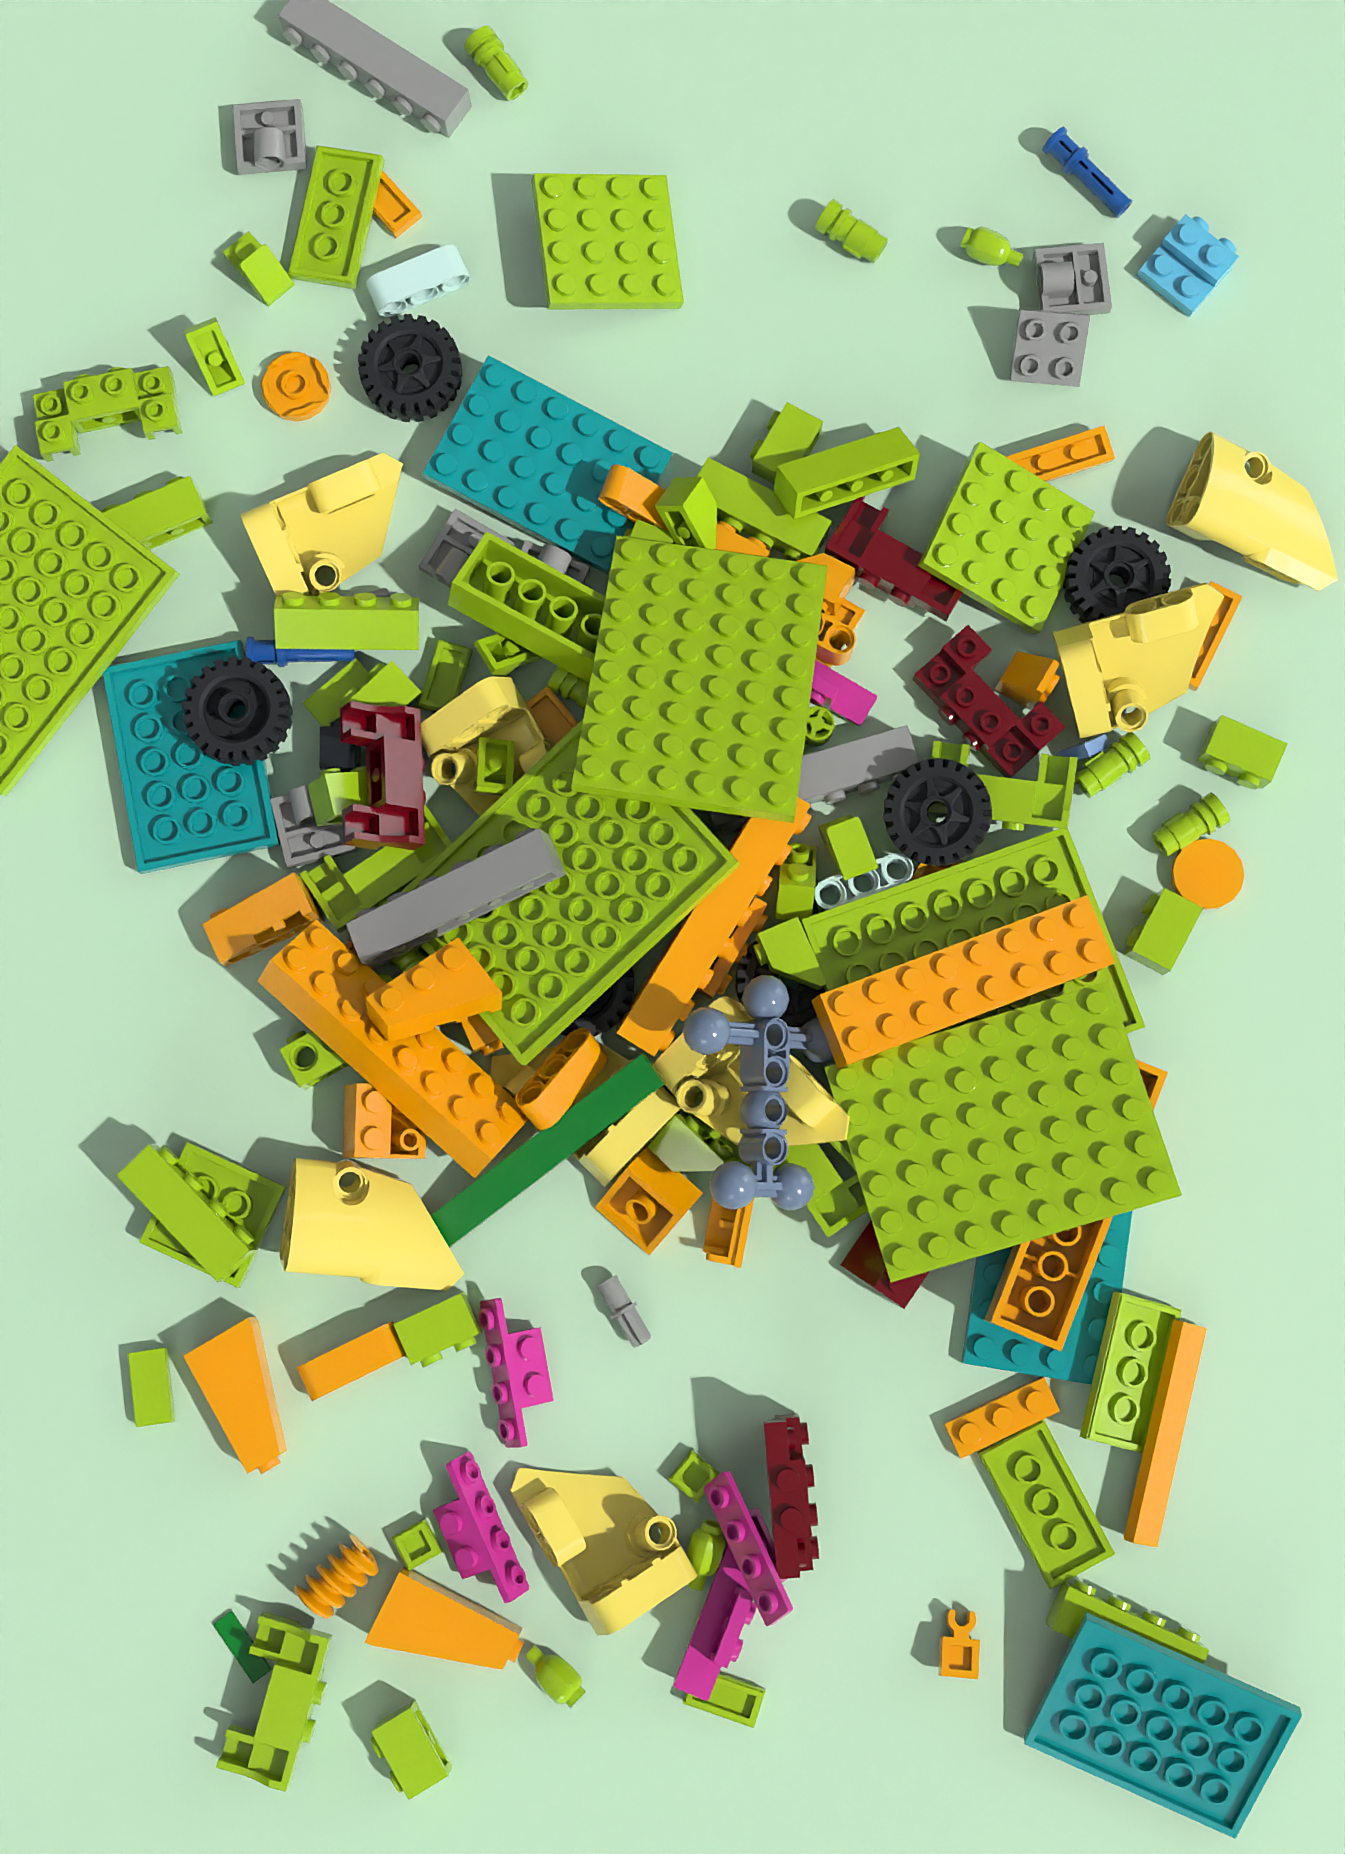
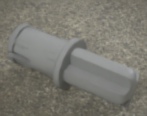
(624, 1311)

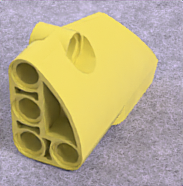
(1254, 513)
(328, 523)
(1134, 658)
(485, 710)
(811, 1113)
(620, 1142)
(362, 1230)
(602, 1543)

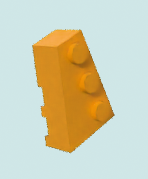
(262, 920)
(432, 993)

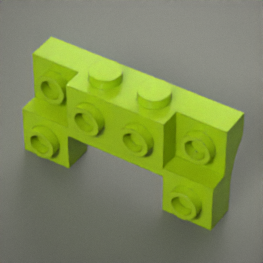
(105, 402)
(1018, 800)
(373, 879)
(833, 1201)
(285, 1718)

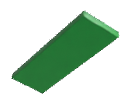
(239, 1644)

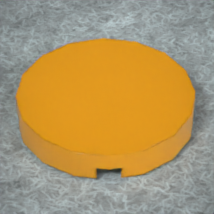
(296, 386)
(1207, 873)

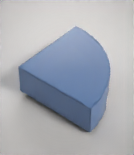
(1086, 748)

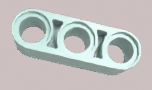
(418, 281)
(879, 879)

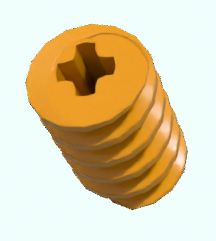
(338, 1579)

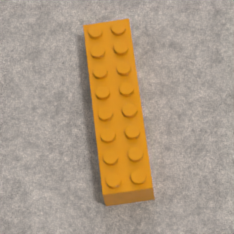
(707, 931)
(962, 981)
(417, 1074)
(1050, 1274)

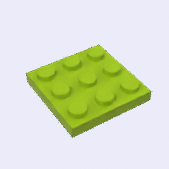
(244, 1193)

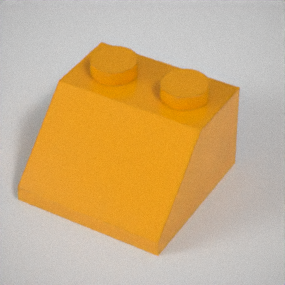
(648, 1200)

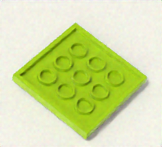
(606, 241)
(1006, 538)

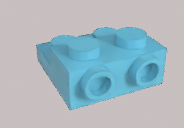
(1189, 264)

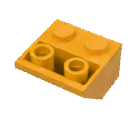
(377, 1128)

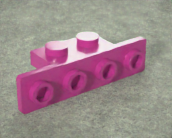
(840, 694)
(517, 1371)
(476, 1531)
(750, 1546)
(717, 1630)

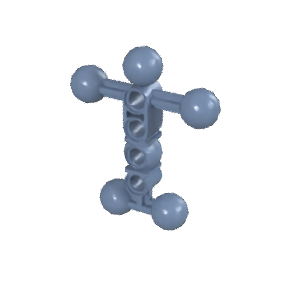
(764, 1073)

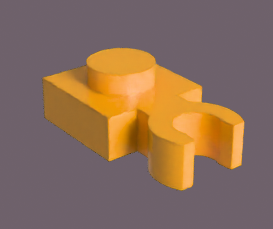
(958, 1653)

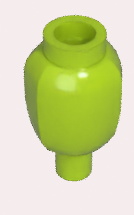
(989, 247)
(706, 1551)
(556, 1677)

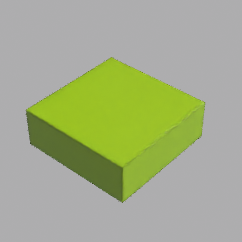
(693, 1475)
(417, 1544)

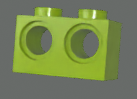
(325, 1064)

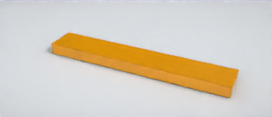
(1164, 1434)

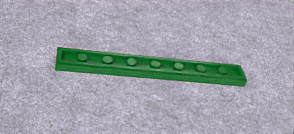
(547, 1149)

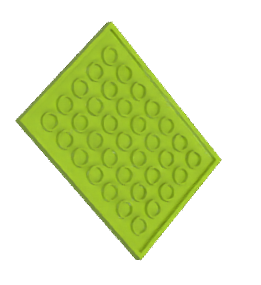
(67, 604)
(701, 680)
(625, 886)
(960, 905)
(1002, 1132)

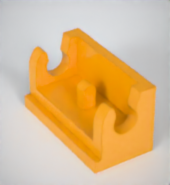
(727, 1234)

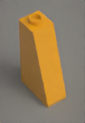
(241, 1393)
(443, 1625)

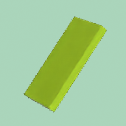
(336, 217)
(1128, 1371)
(1046, 1504)

